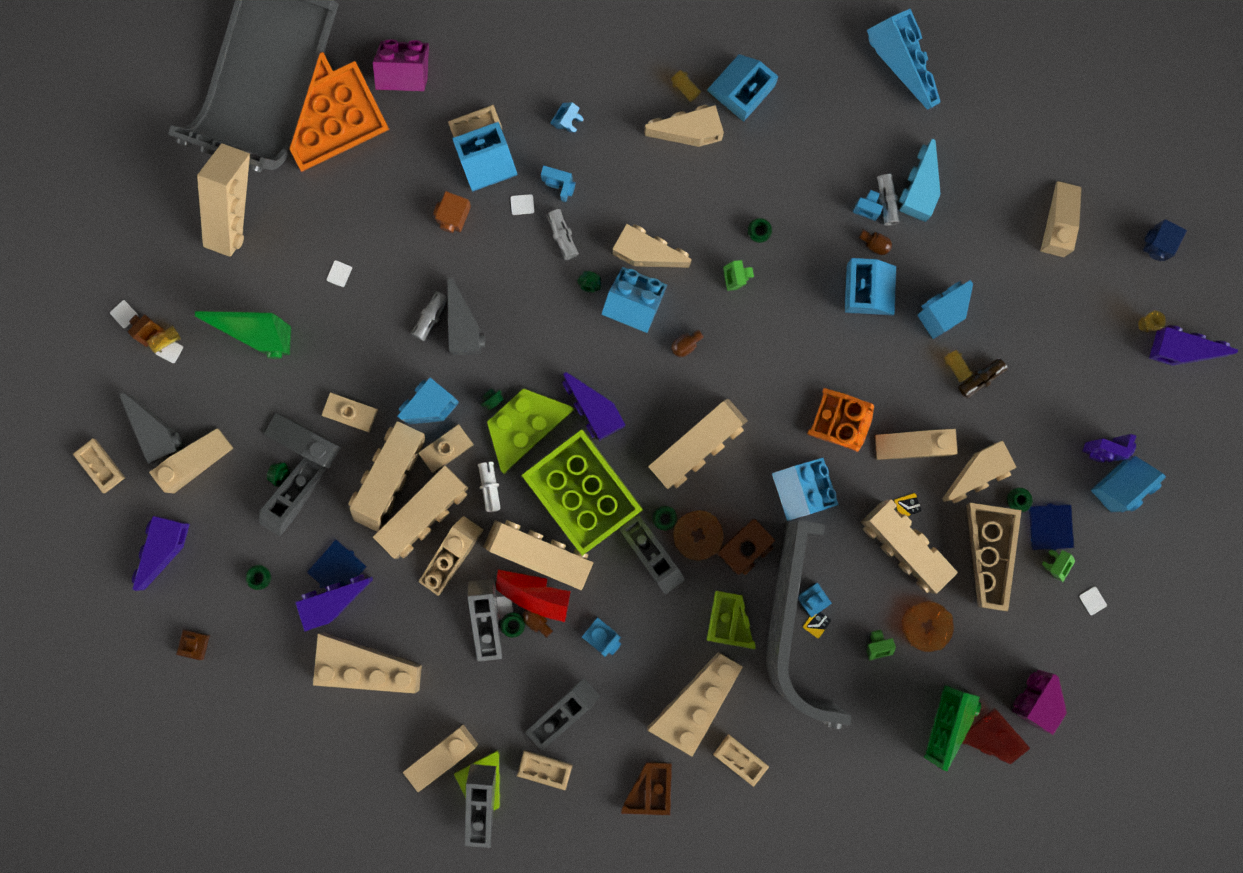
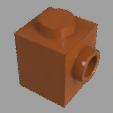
(452, 212)

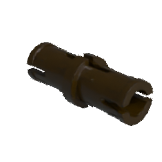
(983, 378)

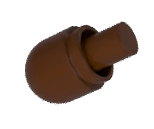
(876, 242)
(686, 343)
(536, 623)

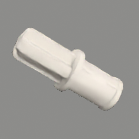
(489, 486)

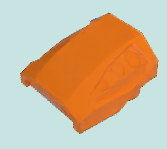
(842, 420)

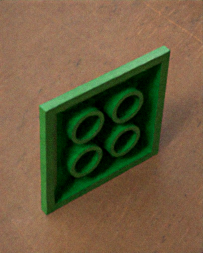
(258, 330)
(951, 725)

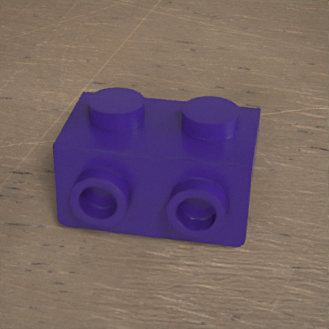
(1119, 449)

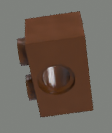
(753, 533)

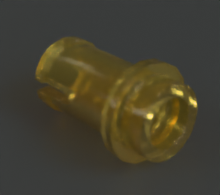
(685, 85)
(1153, 321)
(163, 339)
(958, 365)

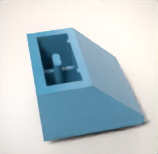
(743, 85)
(485, 156)
(870, 287)
(634, 299)
(947, 311)
(429, 404)
(1128, 485)
(805, 489)

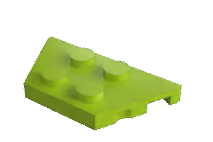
(523, 425)

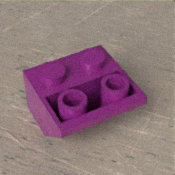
(401, 65)
(1041, 702)

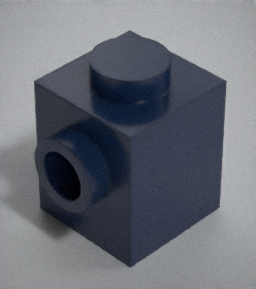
(1163, 240)

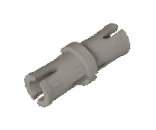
(888, 199)
(562, 234)
(430, 316)

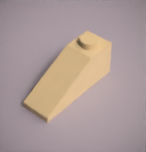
(1062, 220)
(916, 444)
(190, 461)
(440, 758)

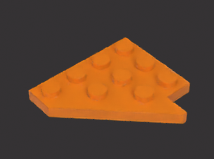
(335, 115)

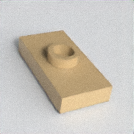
(474, 121)
(349, 412)
(446, 448)
(99, 465)
(741, 760)
(544, 770)

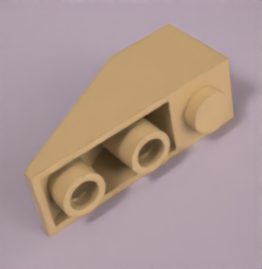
(690, 128)
(644, 251)
(981, 468)
(450, 555)

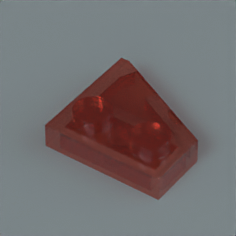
(996, 738)

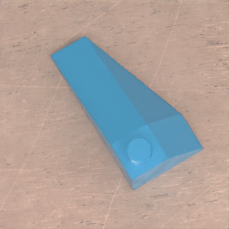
(898, 45)

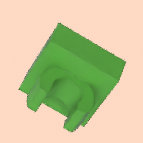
(736, 275)
(1061, 566)
(880, 647)

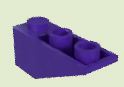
(1177, 347)
(599, 411)
(162, 544)
(327, 606)

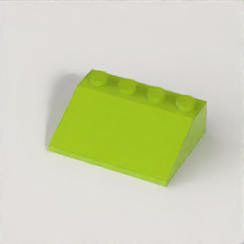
(582, 492)

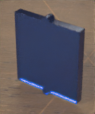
(1051, 527)
(336, 566)

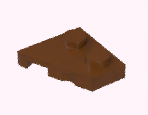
(651, 791)

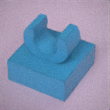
(565, 115)
(868, 207)
(814, 600)

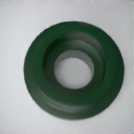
(762, 223)
(589, 281)
(491, 398)
(278, 473)
(1012, 499)
(667, 510)
(250, 577)
(506, 630)

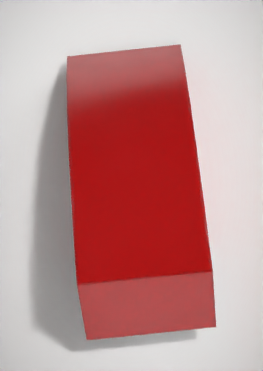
(533, 594)

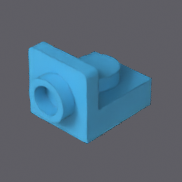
(556, 178)
(602, 637)

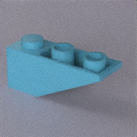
(924, 188)

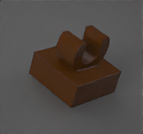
(143, 328)
(193, 645)

